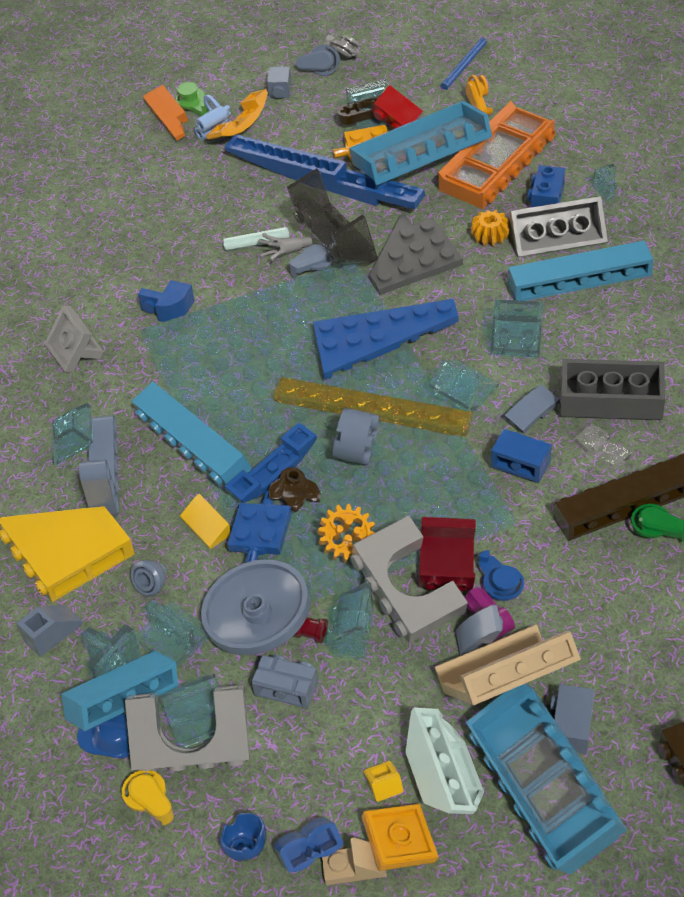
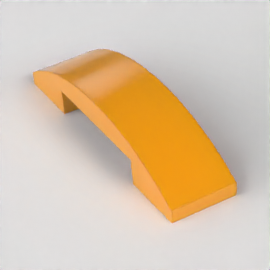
(252, 108)

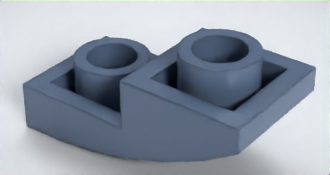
(532, 407)
(478, 629)

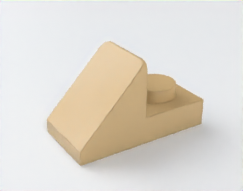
(351, 864)

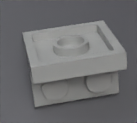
(71, 340)

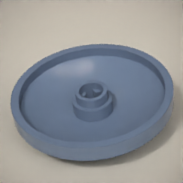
(255, 607)

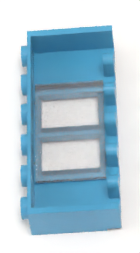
(545, 779)

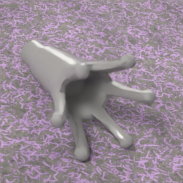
(283, 246)

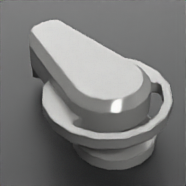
(344, 46)

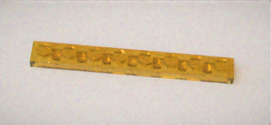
(388, 408)

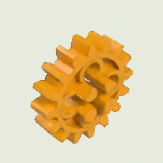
(330, 531)

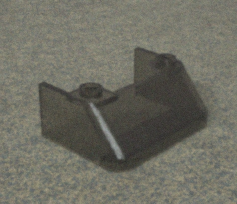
(343, 239)

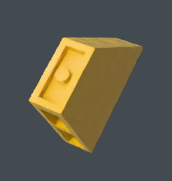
(65, 546)

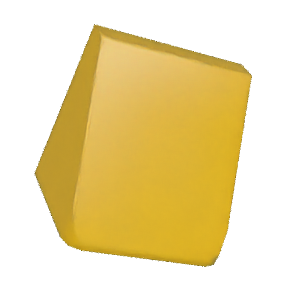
(384, 781)

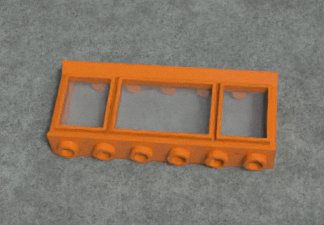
(487, 167)

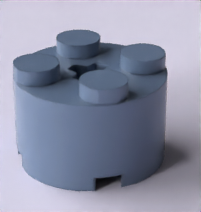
(356, 436)

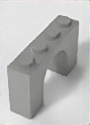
(411, 614)
(153, 750)

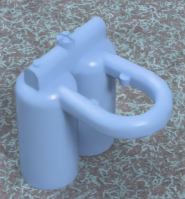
(212, 118)

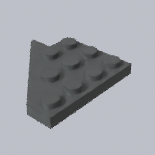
(413, 255)

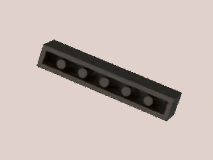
(619, 498)

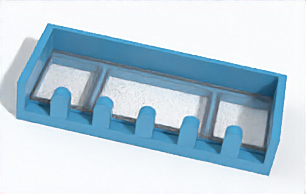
(421, 142)

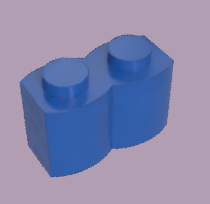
(301, 848)

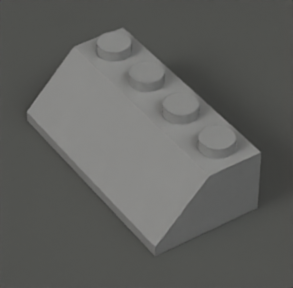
(557, 226)

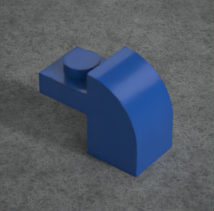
(170, 304)

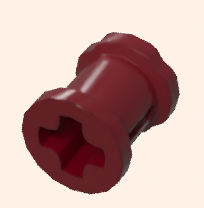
(313, 629)

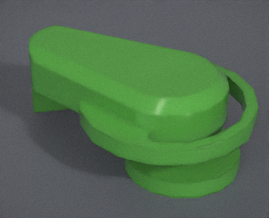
(191, 98)

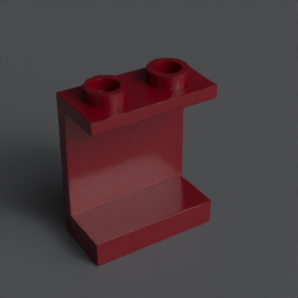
(447, 553)

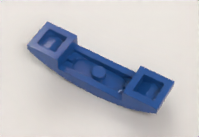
(292, 450)

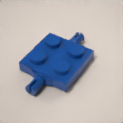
(259, 528)

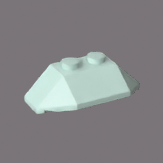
(442, 764)

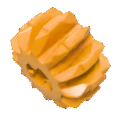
(490, 227)

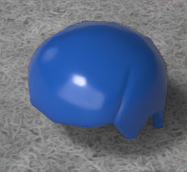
(244, 837)

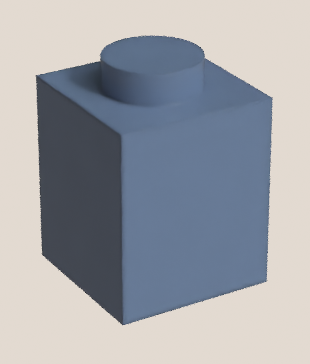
(279, 82)

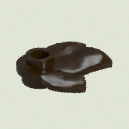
(294, 491)

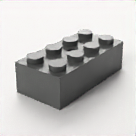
(612, 389)

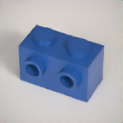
(547, 186)
(521, 455)

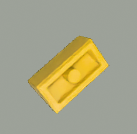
(205, 522)

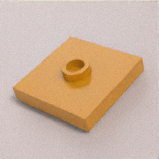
(399, 837)

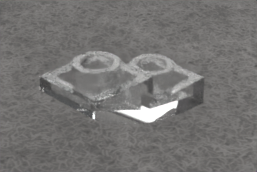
(598, 445)

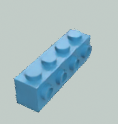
(106, 695)

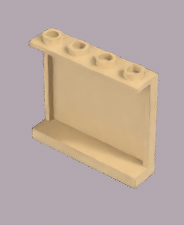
(505, 664)

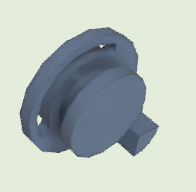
(320, 60)
(313, 257)

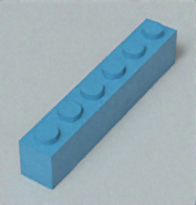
(580, 271)
(190, 434)

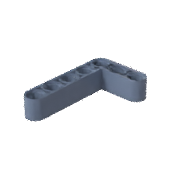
(100, 473)

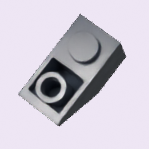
(47, 627)

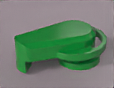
(657, 521)

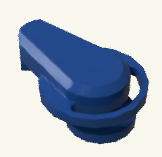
(499, 579)

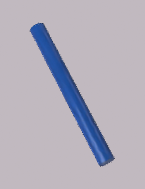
(463, 63)

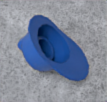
(107, 738)

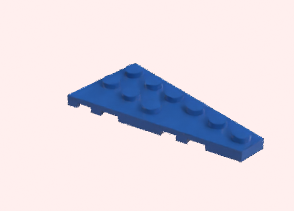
(372, 334)

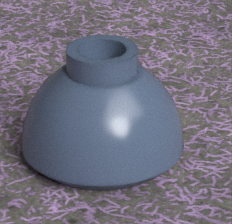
(148, 577)

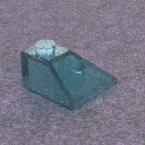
(71, 433)

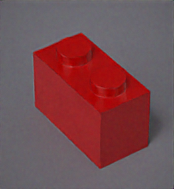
(395, 108)

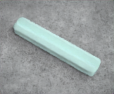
(251, 240)

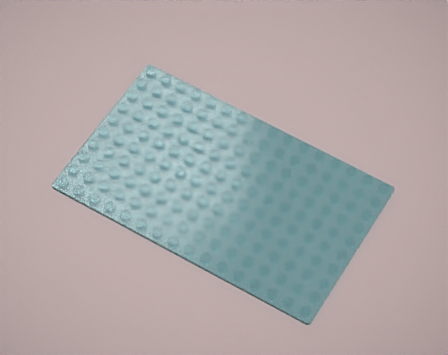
(226, 371)

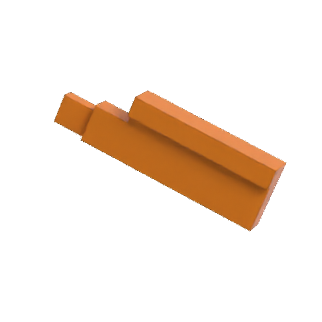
(167, 111)

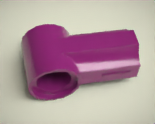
(479, 599)

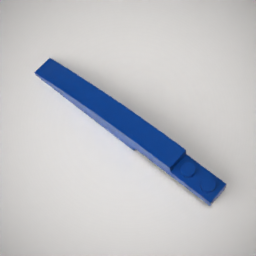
(334, 173)

